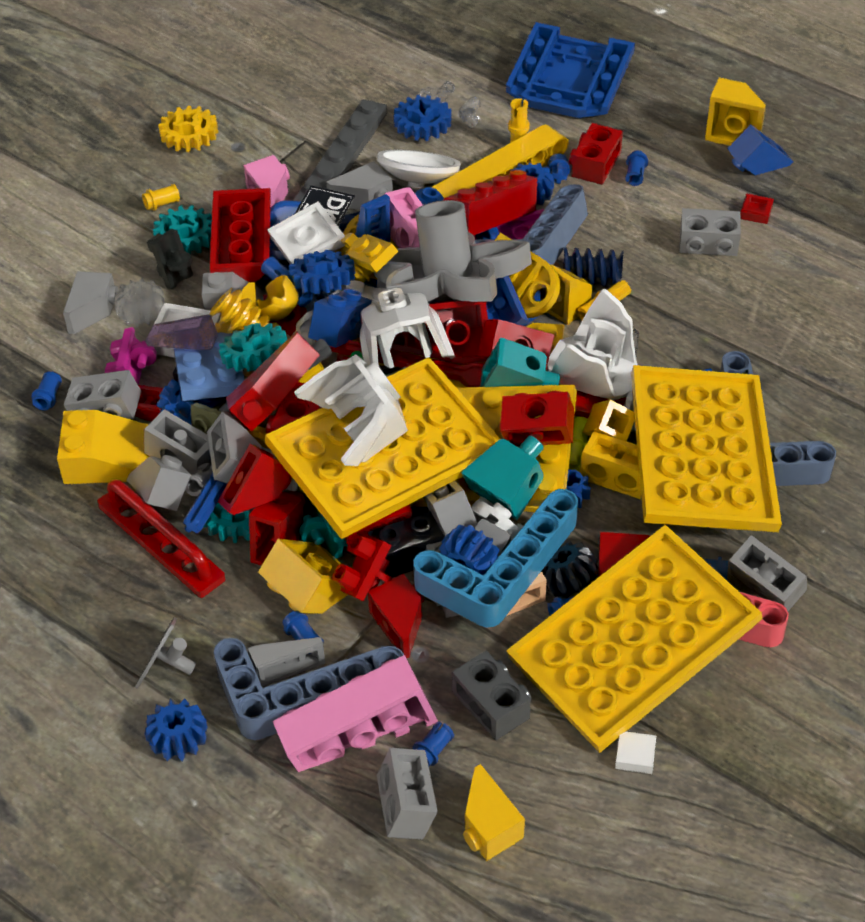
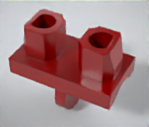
(367, 568)

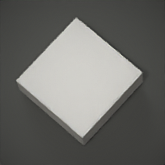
(636, 752)

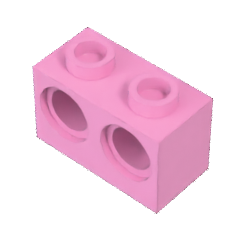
(402, 217)

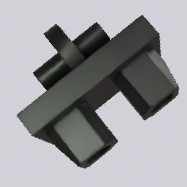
(171, 258)

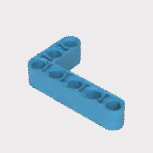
(492, 596)

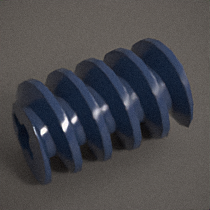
(595, 266)

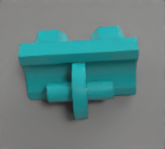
(318, 530)

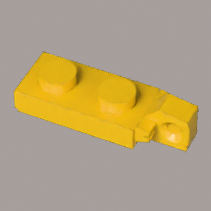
(369, 251)

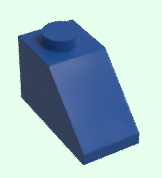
(757, 152)

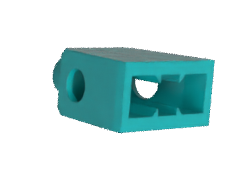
(516, 366)
(507, 474)

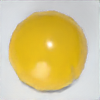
(280, 300)

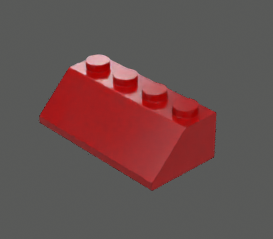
(497, 200)
(240, 232)

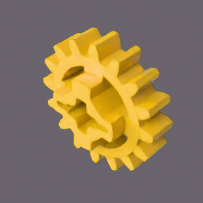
(188, 128)

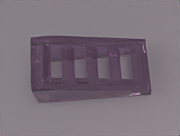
(187, 333)

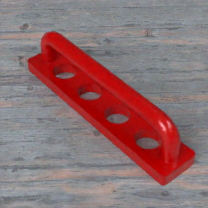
(123, 497)

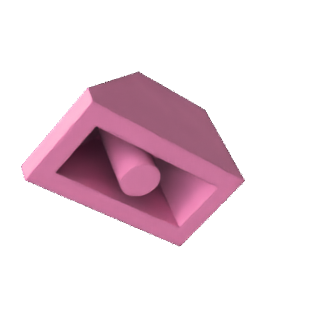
(268, 174)

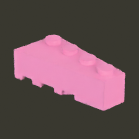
(355, 715)

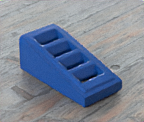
(380, 223)

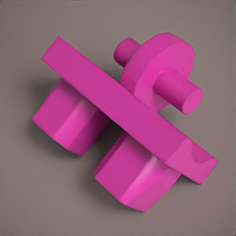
(130, 355)

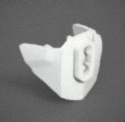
(395, 315)
(600, 351)
(354, 385)

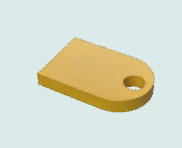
(530, 280)

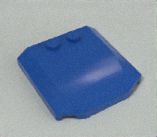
(568, 72)

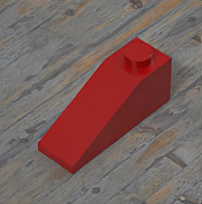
(271, 381)

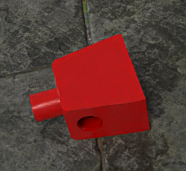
(275, 521)

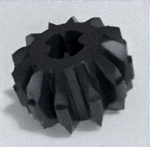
(570, 569)

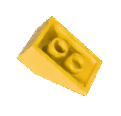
(99, 447)

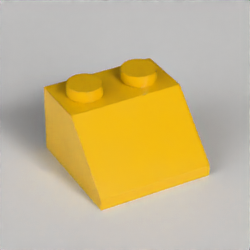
(732, 110)
(302, 575)

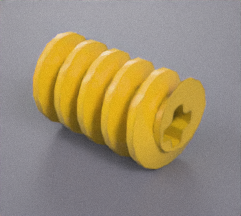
(238, 311)

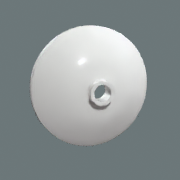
(418, 166)

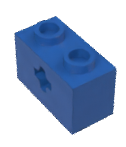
(338, 317)

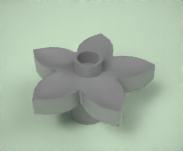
(450, 261)

